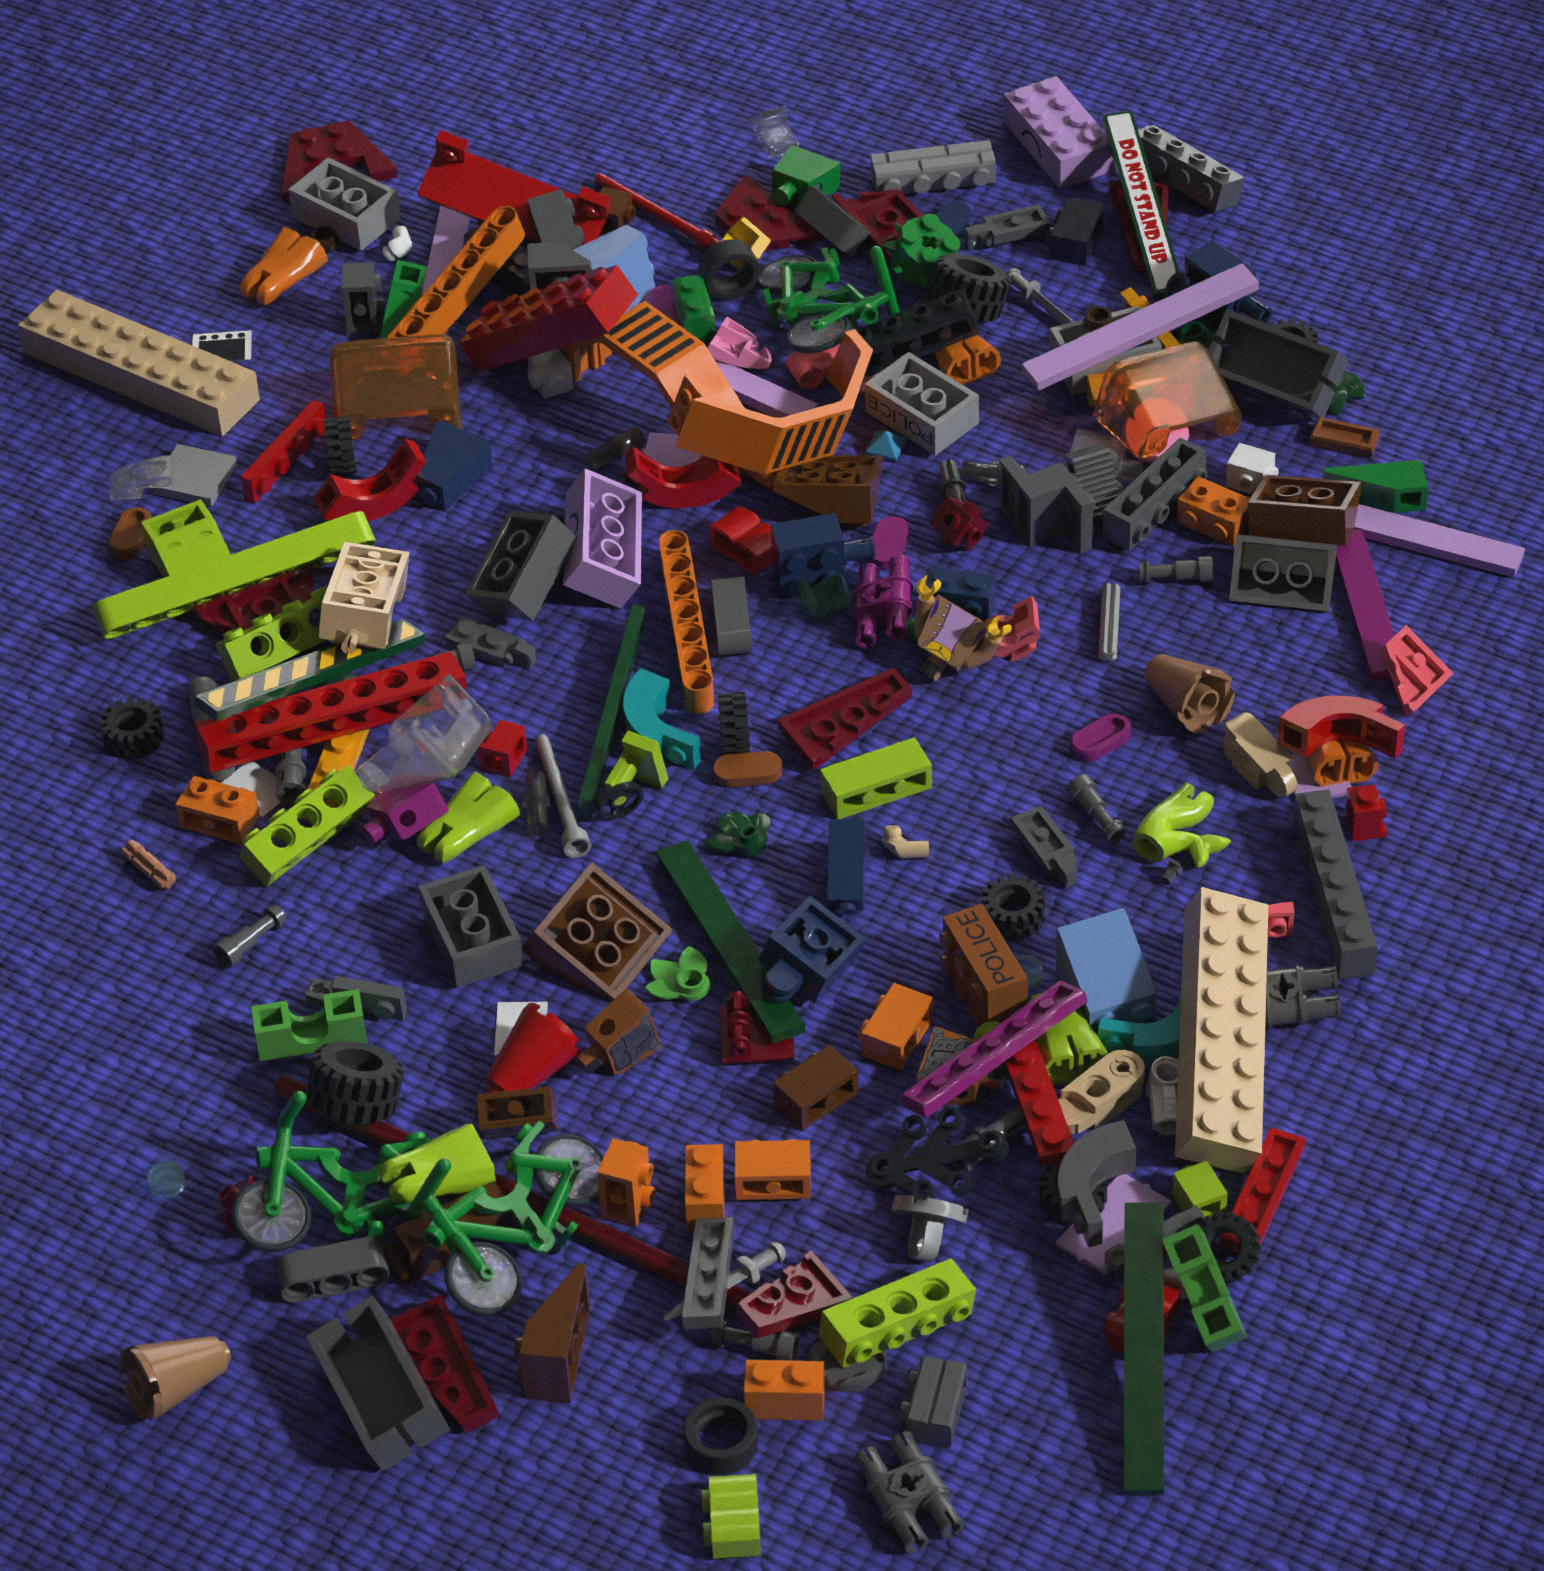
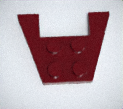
(339, 142)

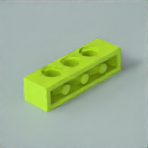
(236, 648)
(270, 861)
(897, 1313)

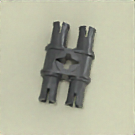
(1296, 1006)
(909, 1492)

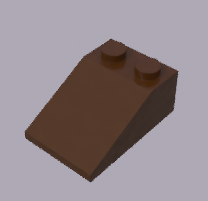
(554, 1341)

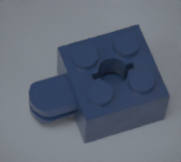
(808, 953)

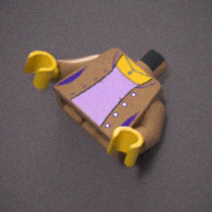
(952, 634)

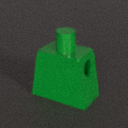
(799, 171)

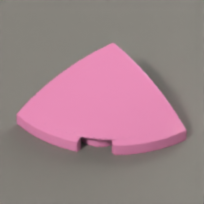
(738, 347)

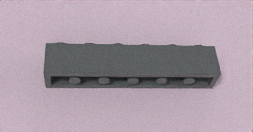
(1334, 884)

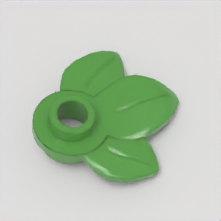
(681, 978)

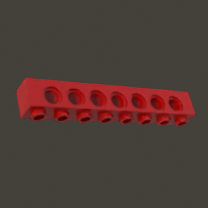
(321, 713)

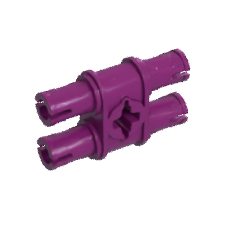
(882, 601)

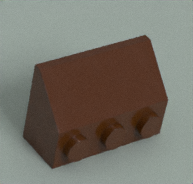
(1304, 509)

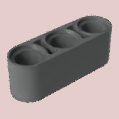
(832, 221)
(731, 616)
(332, 1269)

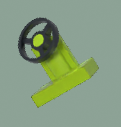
(640, 761)

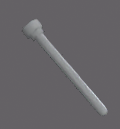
(574, 839)

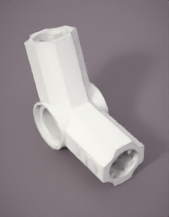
(1163, 1094)

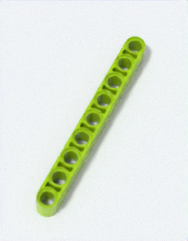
(186, 589)

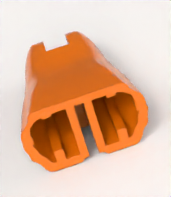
(282, 266)
(968, 360)
(1342, 762)

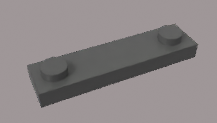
(708, 1273)

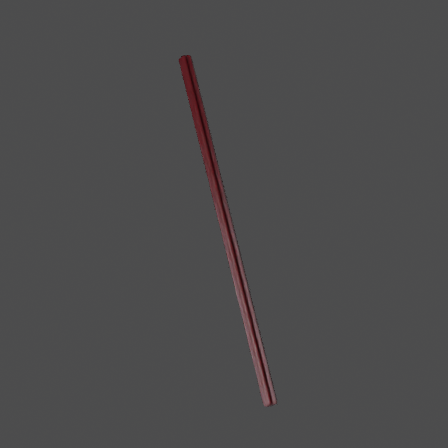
(588, 1228)

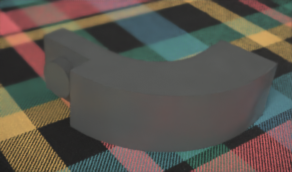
(1088, 1162)

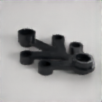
(931, 1157)

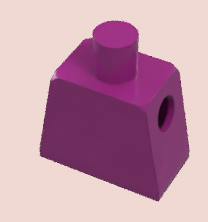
(403, 812)

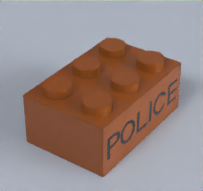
(982, 966)

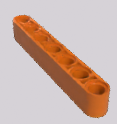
(464, 276)
(686, 622)

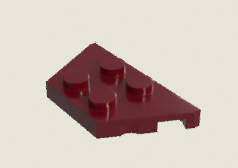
(761, 209)
(879, 213)
(247, 604)

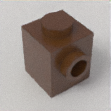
(620, 210)

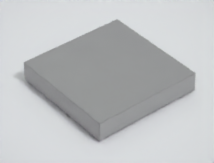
(198, 475)

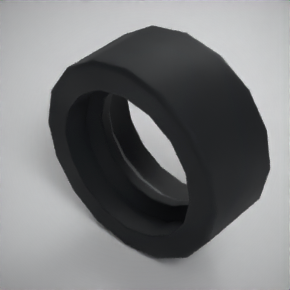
(719, 255)
(721, 1411)

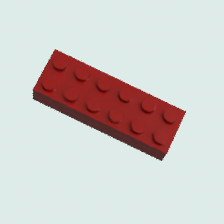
(548, 318)

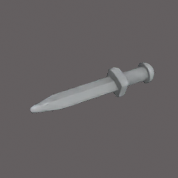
(1031, 293)
(746, 1269)

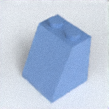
(627, 250)
(1109, 966)

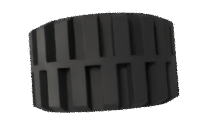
(982, 281)
(354, 1082)

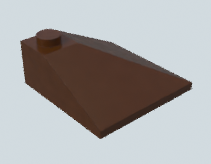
(835, 485)
(597, 936)

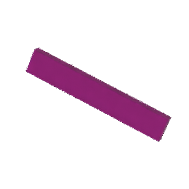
(1365, 602)
(993, 1048)

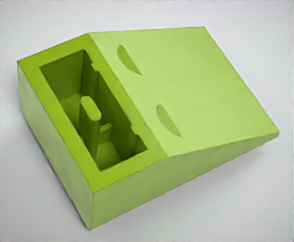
(183, 538)

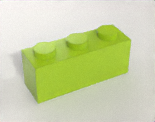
(876, 778)

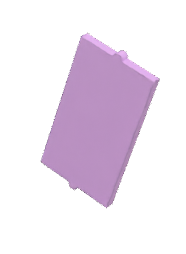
(1119, 1191)

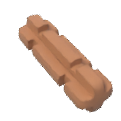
(148, 865)

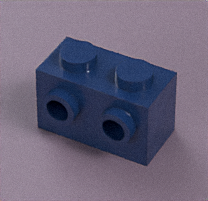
(965, 589)

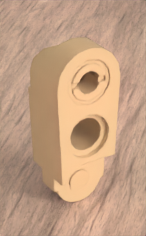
(1258, 756)
(1103, 1091)

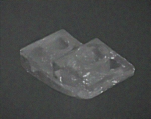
(147, 473)

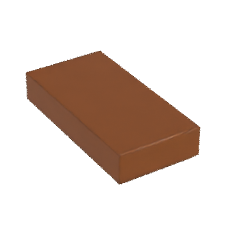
(1344, 437)

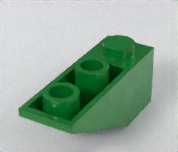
(403, 295)
(1387, 486)

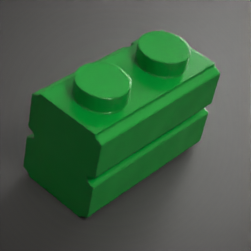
(694, 307)

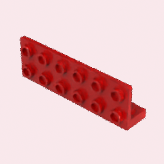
(481, 186)

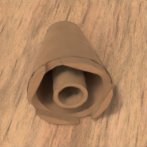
(1191, 691)
(170, 1372)

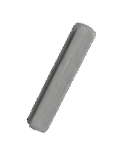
(1109, 622)

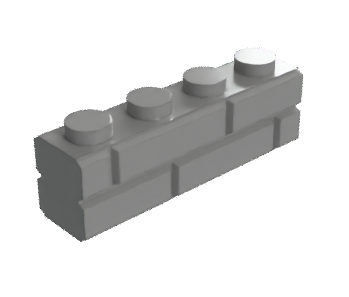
(934, 168)

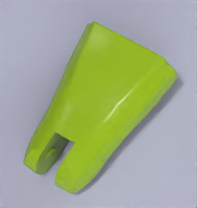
(472, 815)
(1070, 1048)
(460, 1146)

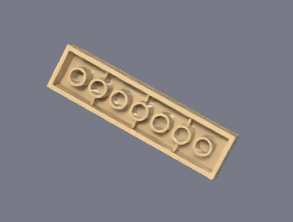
(139, 362)
(1222, 1031)

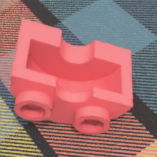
(1024, 630)

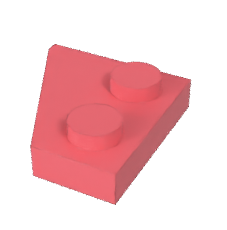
(1413, 669)

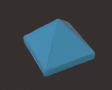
(886, 445)

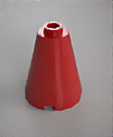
(532, 1051)

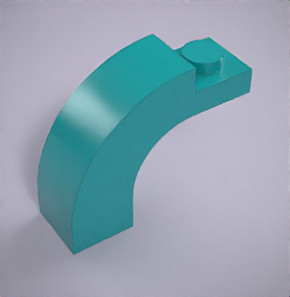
(643, 704)
(1144, 1039)

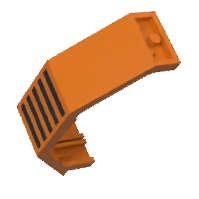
(657, 350)
(763, 441)

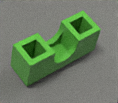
(287, 1035)
(1205, 1288)

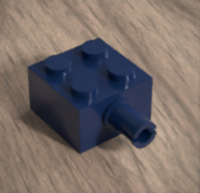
(1212, 260)
(812, 551)

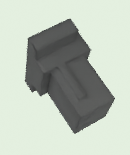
(1172, 871)

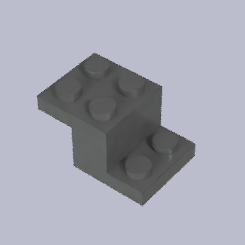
(1046, 504)

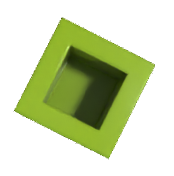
(1199, 1187)

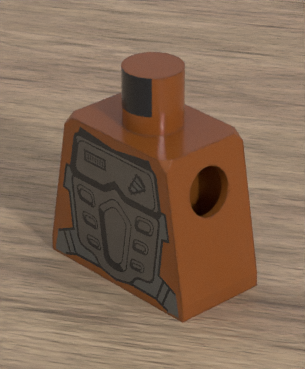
(620, 1036)
(944, 1046)

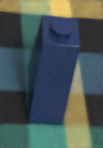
(452, 465)
(846, 865)

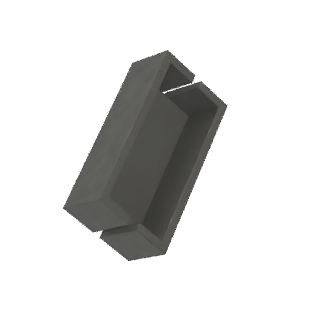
(1277, 363)
(378, 1384)

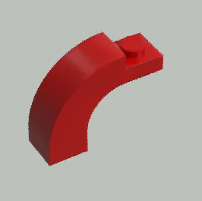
(681, 485)
(377, 494)
(1339, 719)

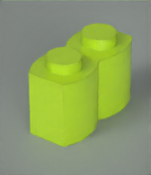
(734, 1516)

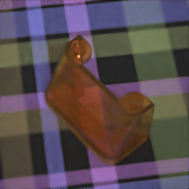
(396, 380)
(1162, 393)

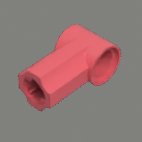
(810, 368)

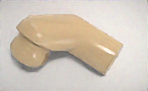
(901, 847)

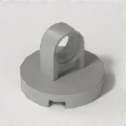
(927, 1223)

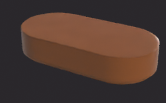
(127, 537)
(747, 769)

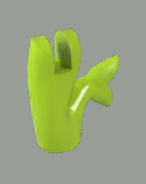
(1157, 836)

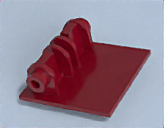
(744, 1038)

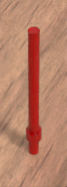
(703, 238)

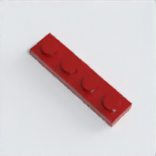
(283, 452)
(1039, 1104)
(1266, 1183)

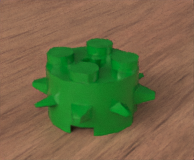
(918, 248)

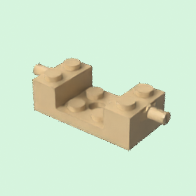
(363, 596)

